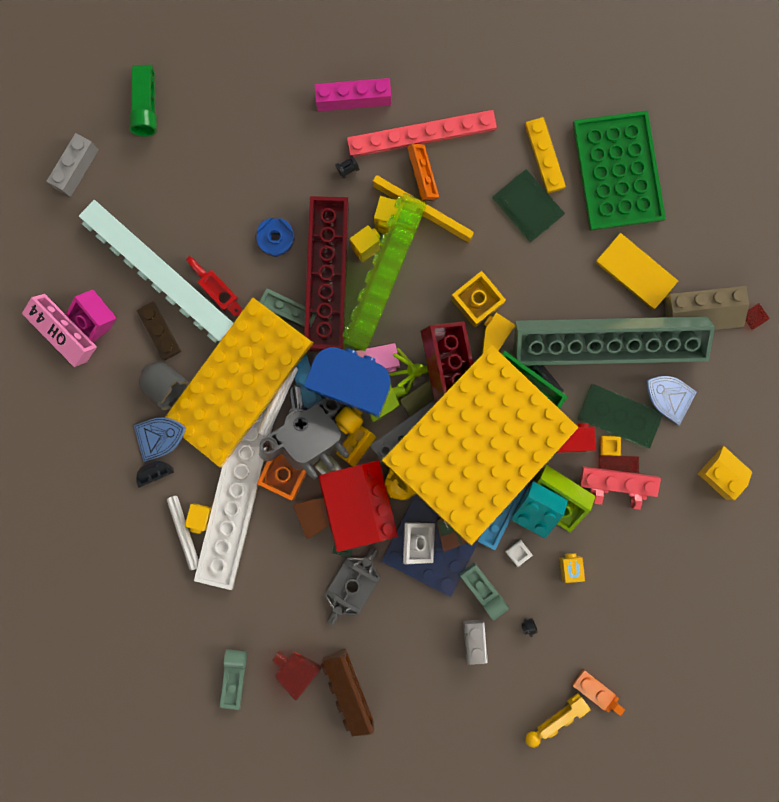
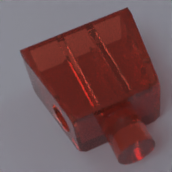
(295, 672)

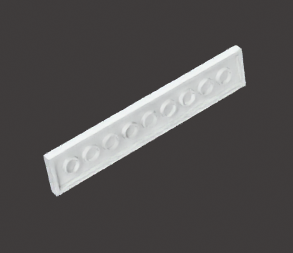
(231, 512)

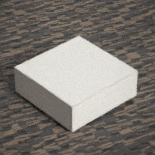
(518, 553)

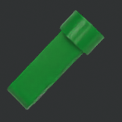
(143, 117)

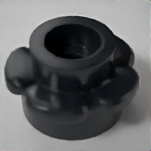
(529, 627)

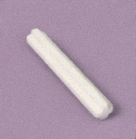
(275, 405)
(183, 532)

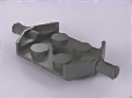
(357, 570)

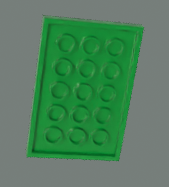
(619, 170)

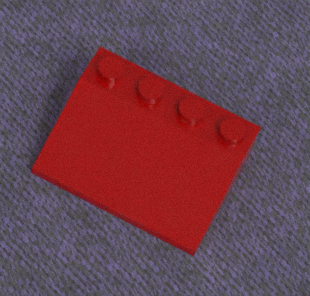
(357, 506)

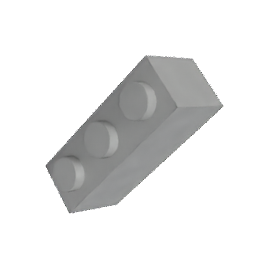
(72, 165)

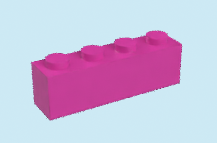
(353, 94)

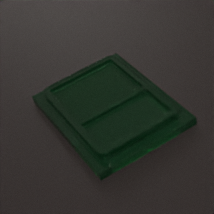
(528, 205)

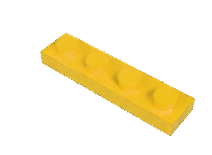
(545, 155)

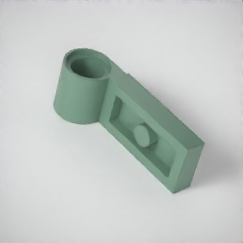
(484, 591)
(233, 679)

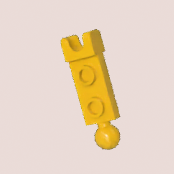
(548, 729)

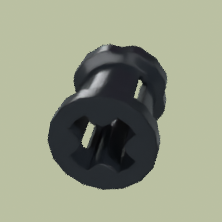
(343, 171)

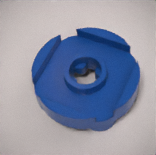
(275, 226)

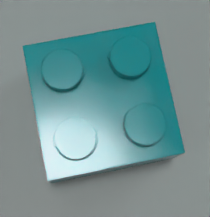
(539, 510)

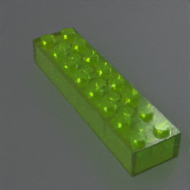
(385, 272)

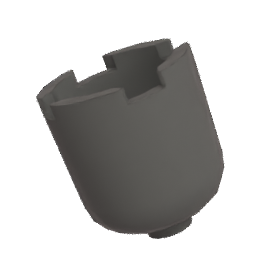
(162, 384)

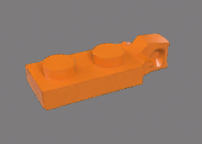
(597, 692)

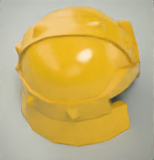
(397, 488)

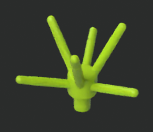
(413, 370)

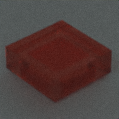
(756, 316)

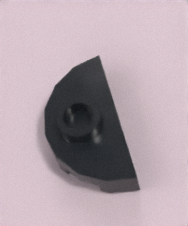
(152, 471)

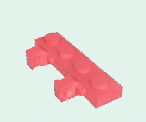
(604, 480)

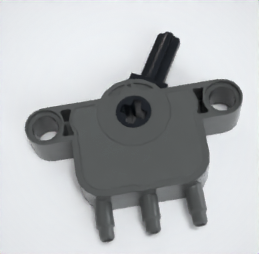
(311, 442)

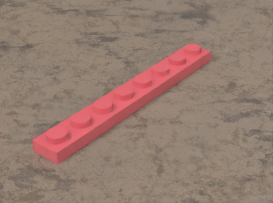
(422, 133)

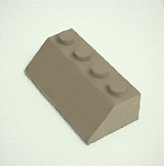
(723, 306)

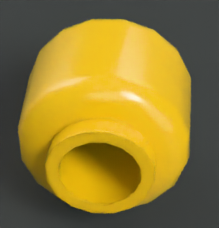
(349, 420)

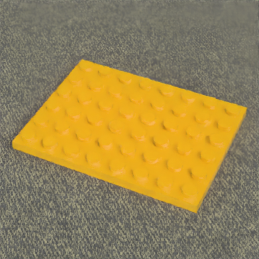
(480, 444)

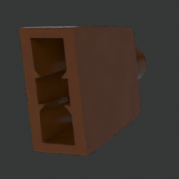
(312, 516)

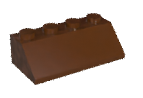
(349, 693)

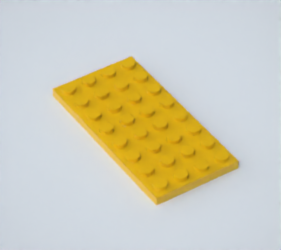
(238, 381)

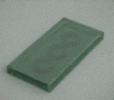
(620, 416)

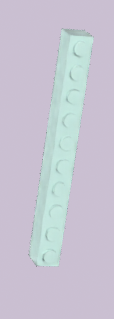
(155, 269)

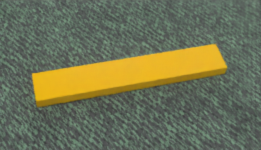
(429, 213)

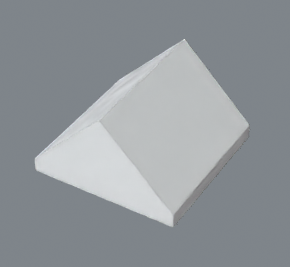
(418, 542)

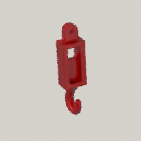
(214, 287)

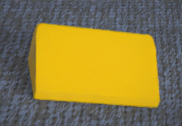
(357, 445)

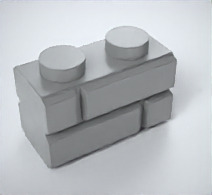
(475, 642)

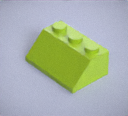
(579, 499)

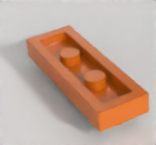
(423, 172)

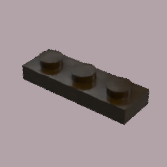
(159, 331)

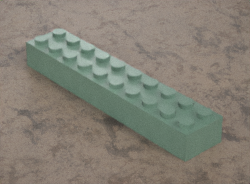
(613, 340)

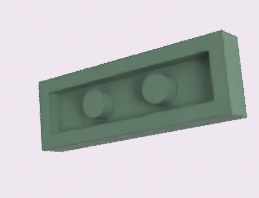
(285, 308)

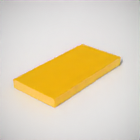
(636, 271)

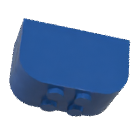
(350, 379)

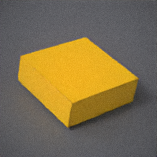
(610, 445)

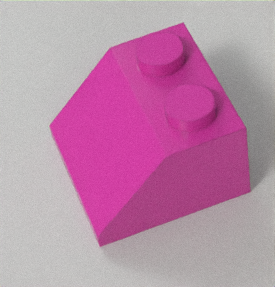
(91, 315)

